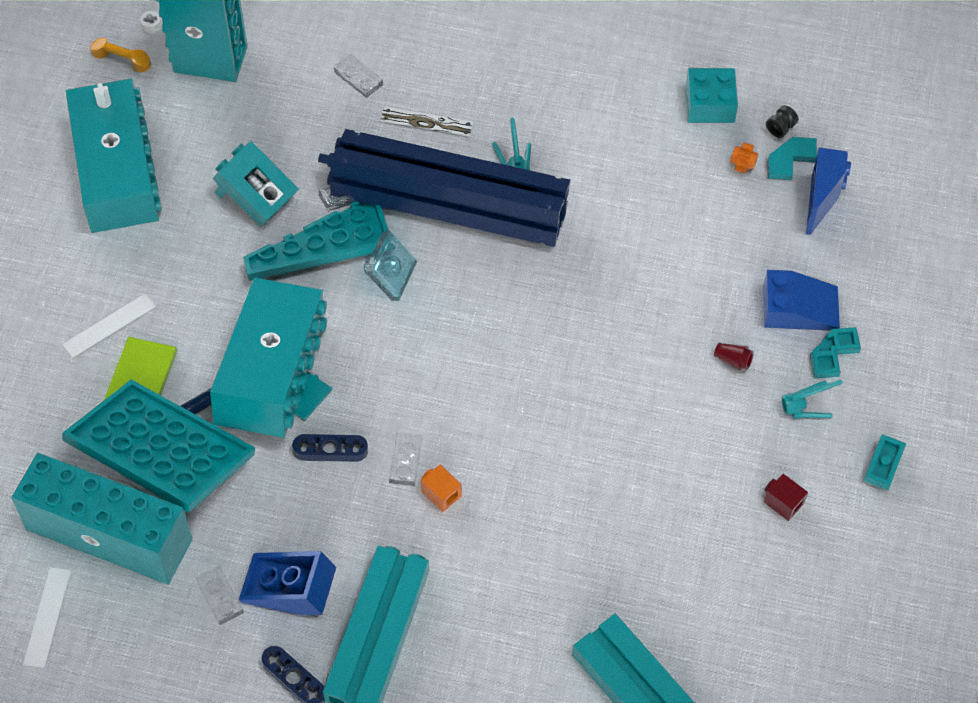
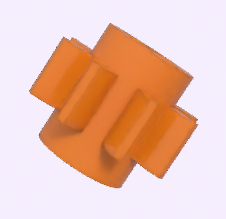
(744, 157)

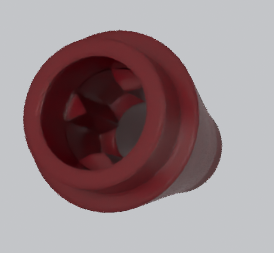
(735, 355)

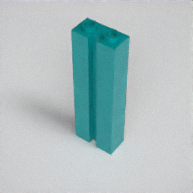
(377, 628)
(625, 666)

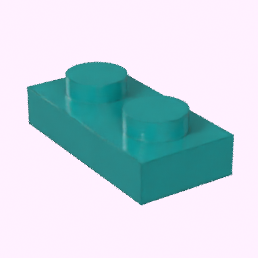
(885, 462)

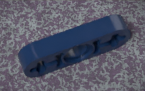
(322, 439)
(274, 670)

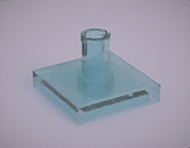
(390, 266)

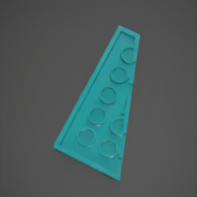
(321, 242)

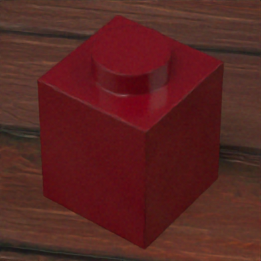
(785, 496)

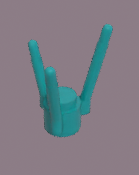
(516, 160)
(795, 402)

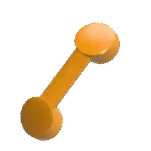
(140, 60)

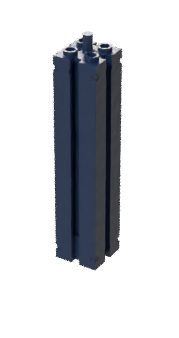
(448, 187)

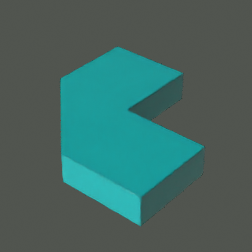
(795, 149)
(837, 342)

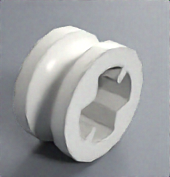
(150, 28)

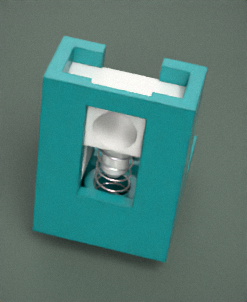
(250, 194)

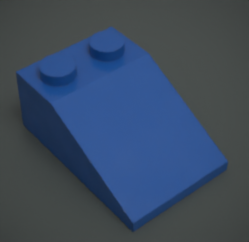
(827, 181)
(799, 302)
(289, 582)

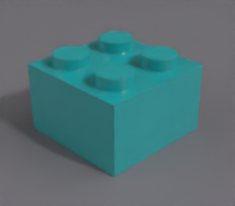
(711, 95)

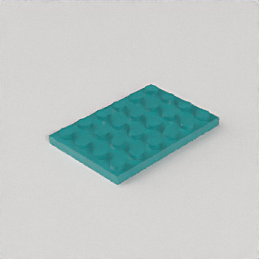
(159, 445)

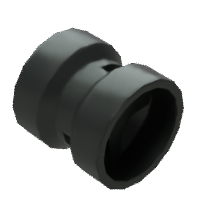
(780, 123)

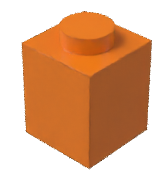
(441, 487)

